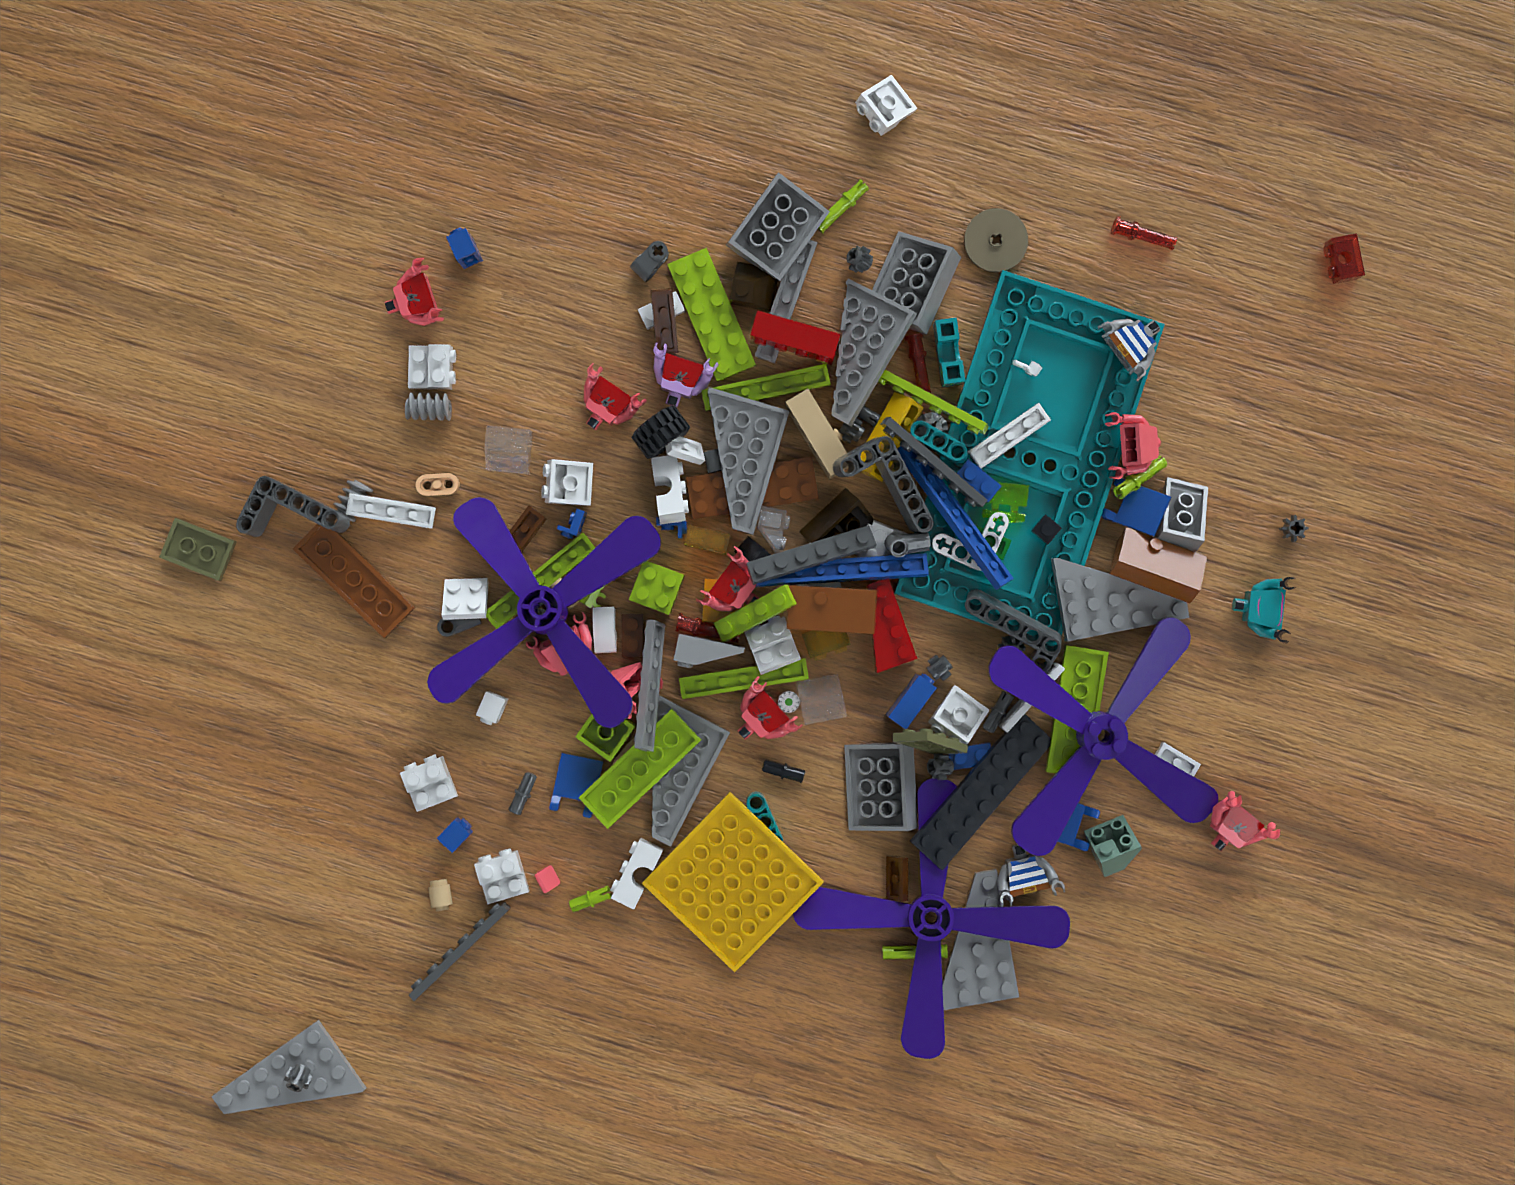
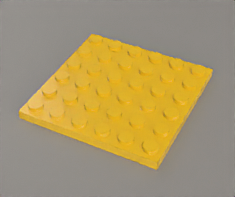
(732, 882)

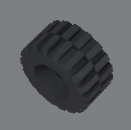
(659, 431)

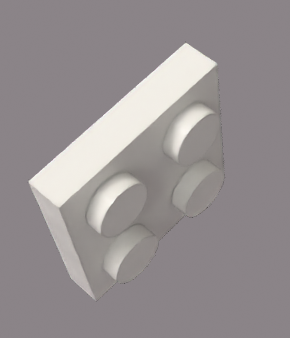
(465, 598)

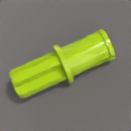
(590, 899)

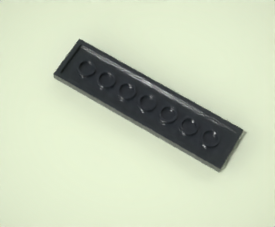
(981, 792)

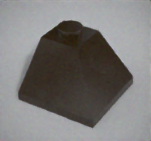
(752, 287)

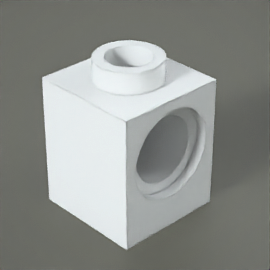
(491, 708)

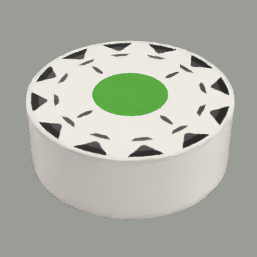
(788, 701)

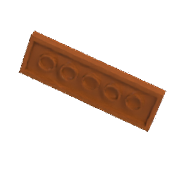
(789, 484)
(354, 579)

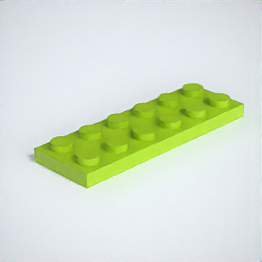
(711, 314)
(1084, 682)
(639, 770)

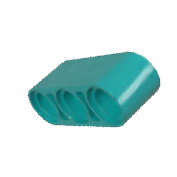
(933, 433)
(764, 810)

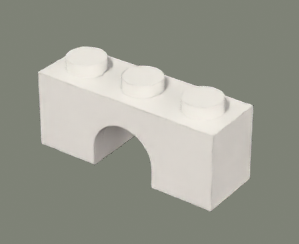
(671, 505)
(627, 890)

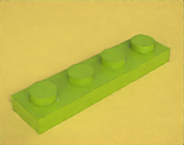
(755, 613)

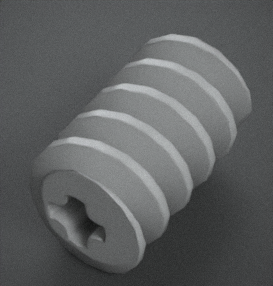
(428, 407)
(356, 488)

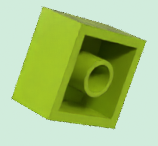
(657, 587)
(605, 740)

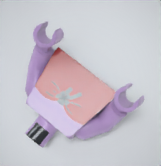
(680, 375)

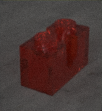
(1349, 248)

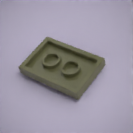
(198, 549)
(930, 742)

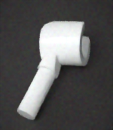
(1032, 369)

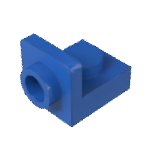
(576, 521)
(682, 527)

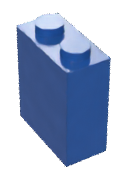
(911, 700)

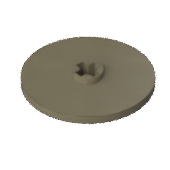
(999, 256)

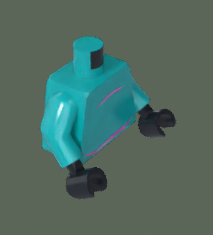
(1265, 608)

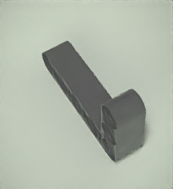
(891, 478)
(268, 498)
(1019, 631)

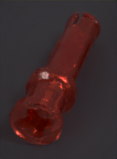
(1134, 230)
(918, 356)
(697, 627)

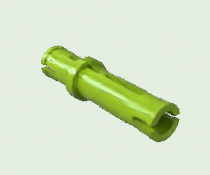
(849, 199)
(1134, 481)
(906, 952)

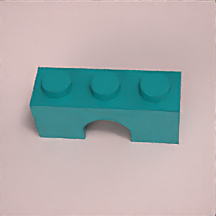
(947, 349)

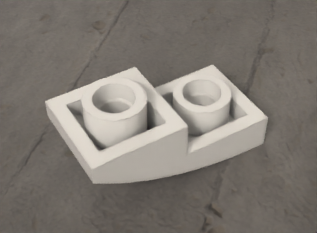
(604, 630)

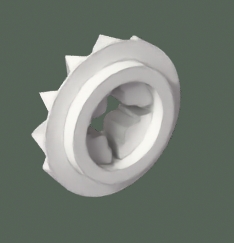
(930, 418)

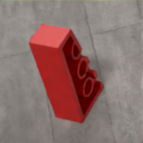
(795, 337)
(891, 639)

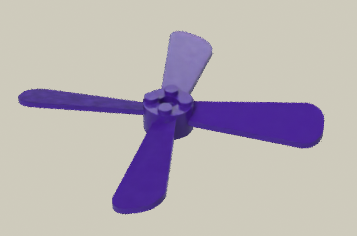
(617, 554)
(1049, 812)
(924, 1014)

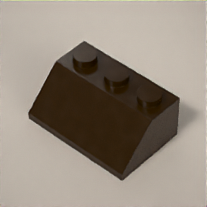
(838, 517)

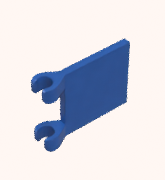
(1140, 510)
(574, 778)
(1070, 831)

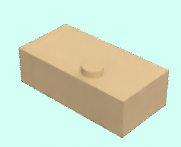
(816, 431)

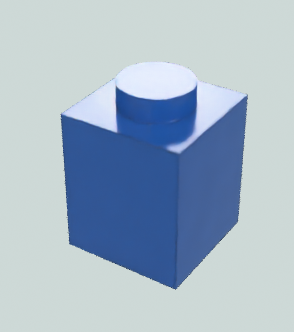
(455, 834)

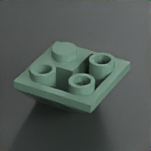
(1113, 845)

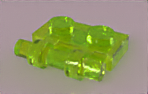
(1011, 495)

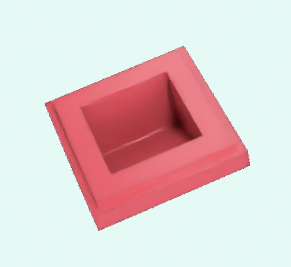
(547, 878)

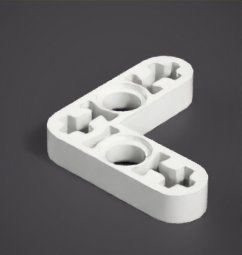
(948, 540)

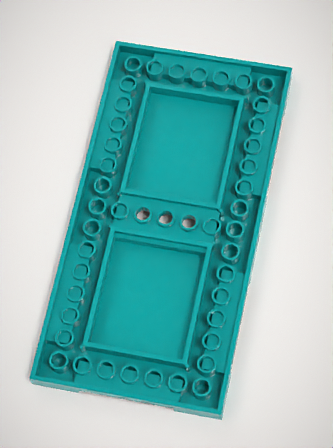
(1076, 389)

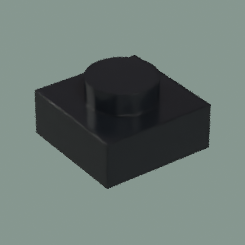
(1046, 529)

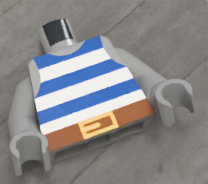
(1132, 343)
(1025, 875)

